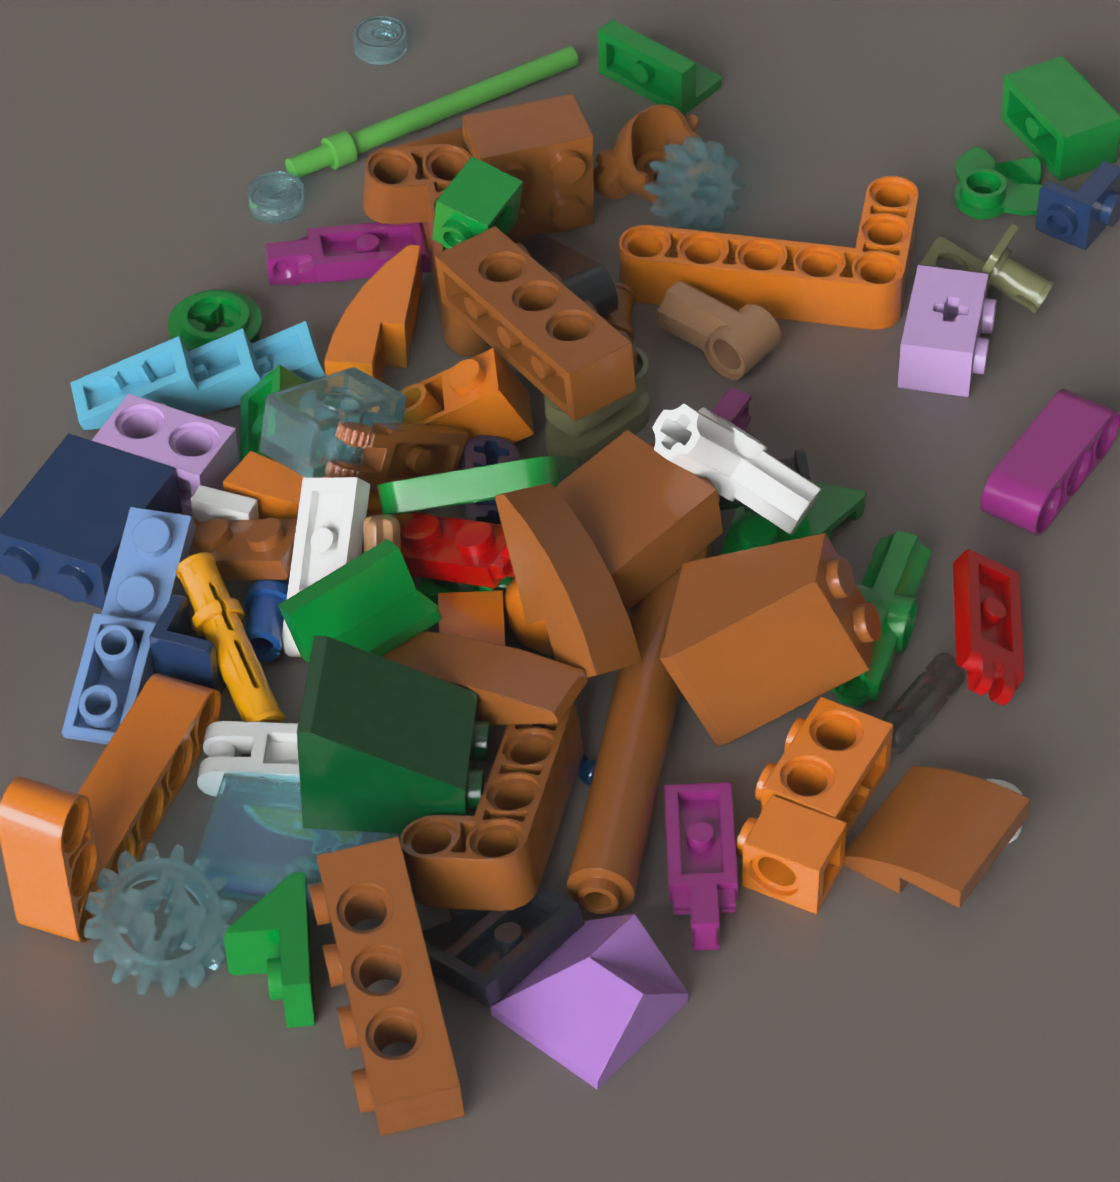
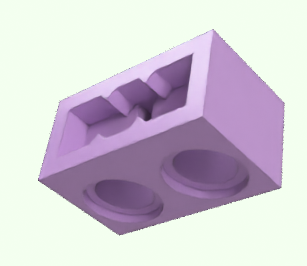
(195, 446)

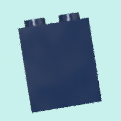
(74, 514)

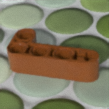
(403, 189)
(503, 849)

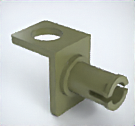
(1003, 271)

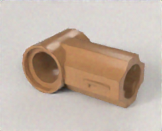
(729, 338)

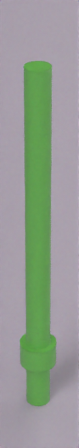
(343, 147)

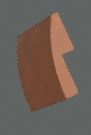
(937, 833)

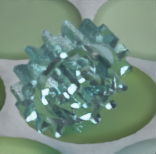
(134, 915)

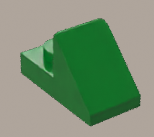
(277, 941)

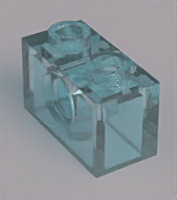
(304, 419)

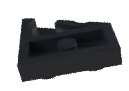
(494, 950)

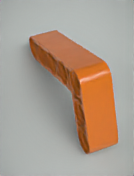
(786, 277)
(63, 839)

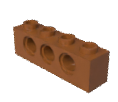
(537, 323)
(424, 1082)

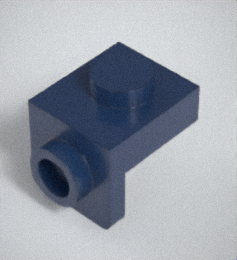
(1080, 214)

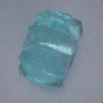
(678, 181)

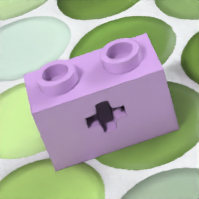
(944, 331)

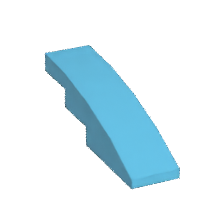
(197, 379)

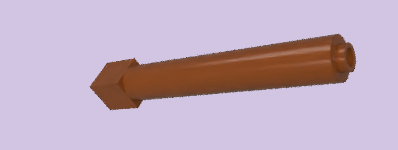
(628, 764)

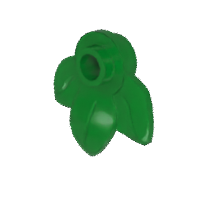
(996, 188)

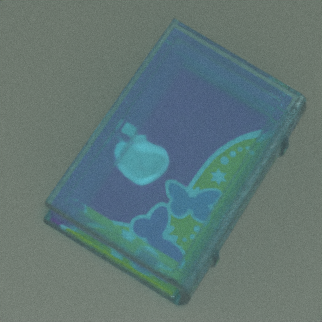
(260, 837)

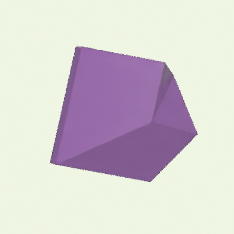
(595, 998)

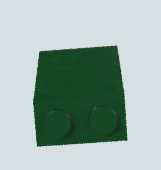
(384, 743)

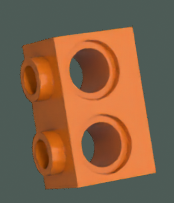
(830, 762)

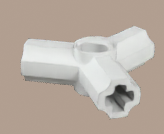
(734, 464)

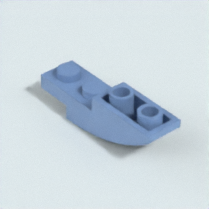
(118, 644)

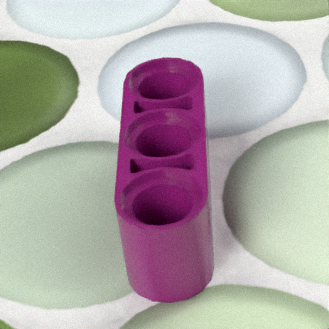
(1050, 461)

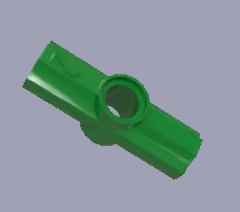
(893, 586)

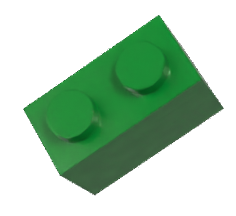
(1060, 118)

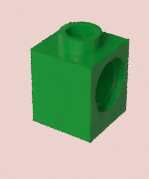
(476, 202)

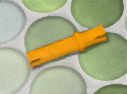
(219, 620)

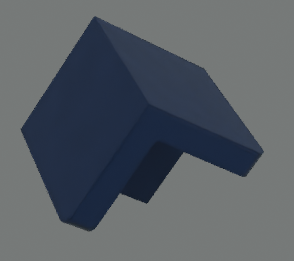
(181, 651)

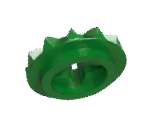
(206, 309)

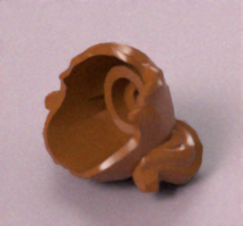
(640, 142)

